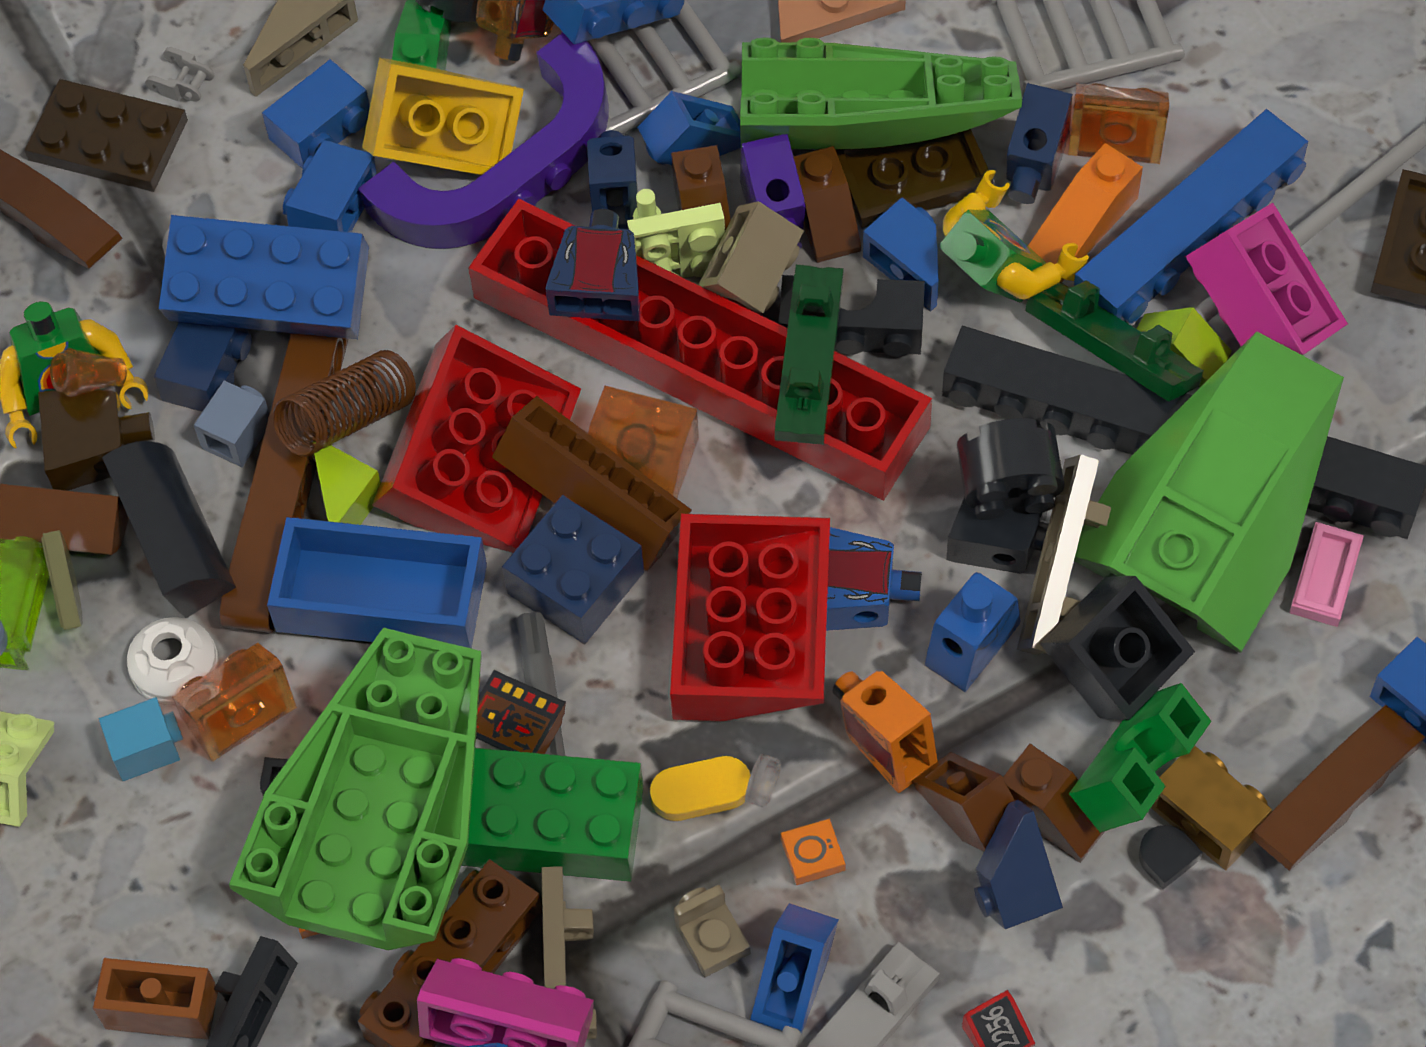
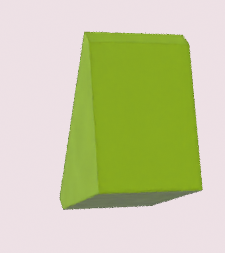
(1191, 338)
(346, 485)

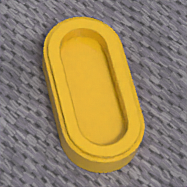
(699, 788)

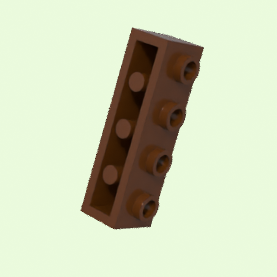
(479, 926)

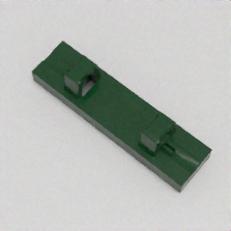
(1135, 353)
(809, 355)

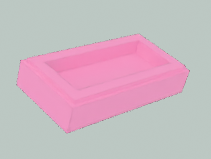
(1326, 574)

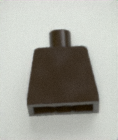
(82, 431)

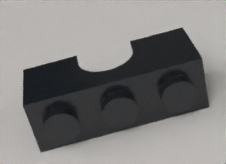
(886, 325)

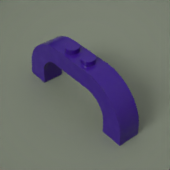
(528, 173)

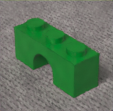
(1122, 777)

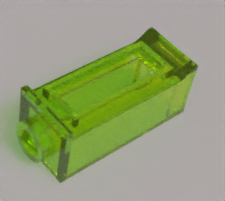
(22, 592)

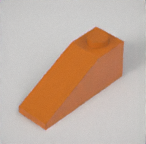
(1089, 205)

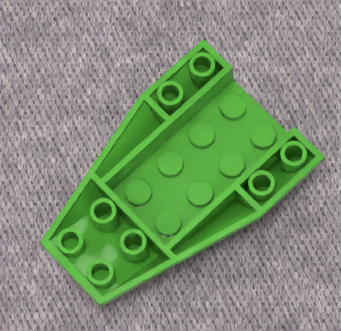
(867, 93)
(1221, 491)
(374, 801)

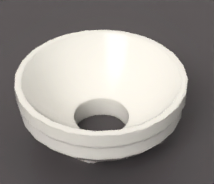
(166, 677)

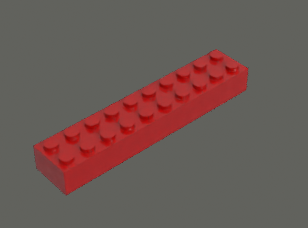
(707, 355)

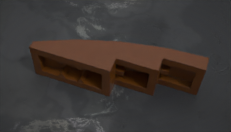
(53, 213)
(1337, 787)

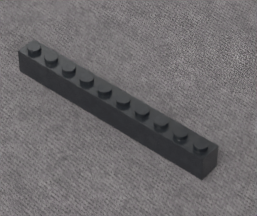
(1123, 414)

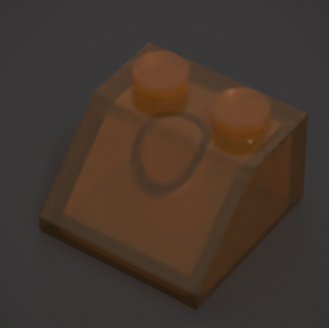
(1122, 118)
(647, 434)
(235, 700)

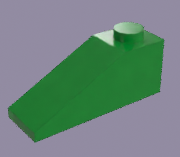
(422, 36)

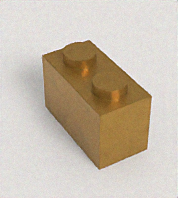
(1211, 806)

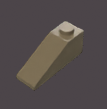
(293, 35)

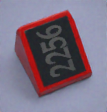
(997, 1024)

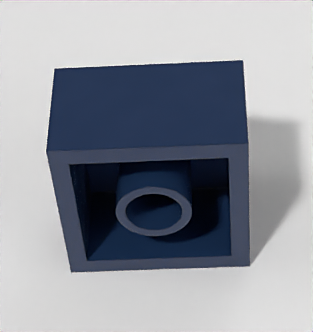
(573, 569)

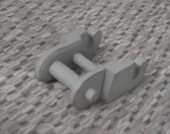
(176, 88)

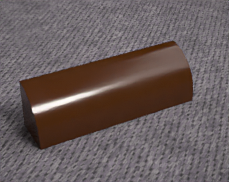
(569, 462)
(85, 519)

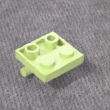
(678, 239)

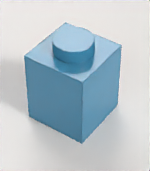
(141, 738)

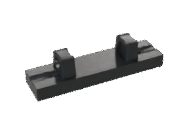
(252, 995)

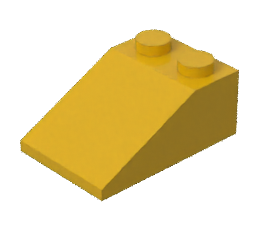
(440, 117)

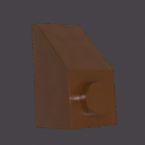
(699, 179)
(828, 205)
(1045, 789)
(965, 797)

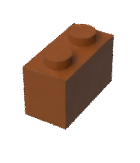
(155, 998)

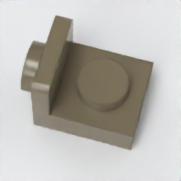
(710, 930)

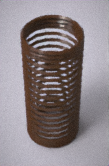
(313, 410)

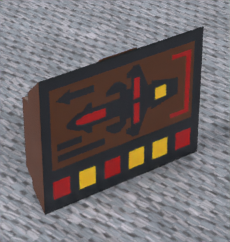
(517, 715)

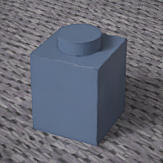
(233, 423)

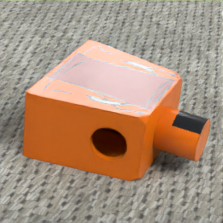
(887, 726)

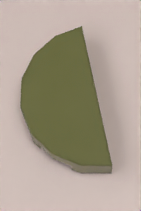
(62, 580)

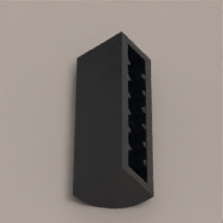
(169, 525)

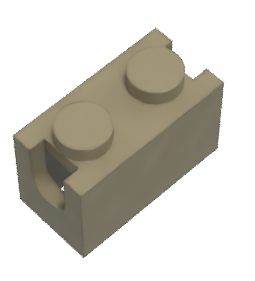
(752, 257)

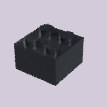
(1117, 647)

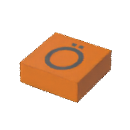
(813, 851)

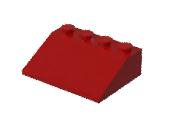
(443, 458)
(749, 615)

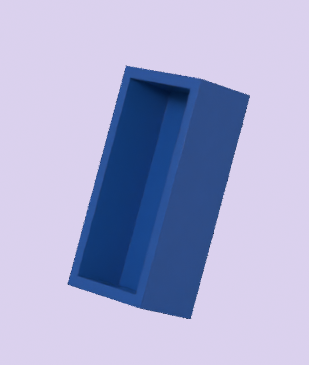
(264, 277)
(371, 578)

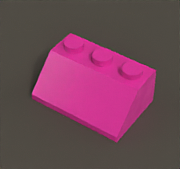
(1266, 284)
(478, 1007)

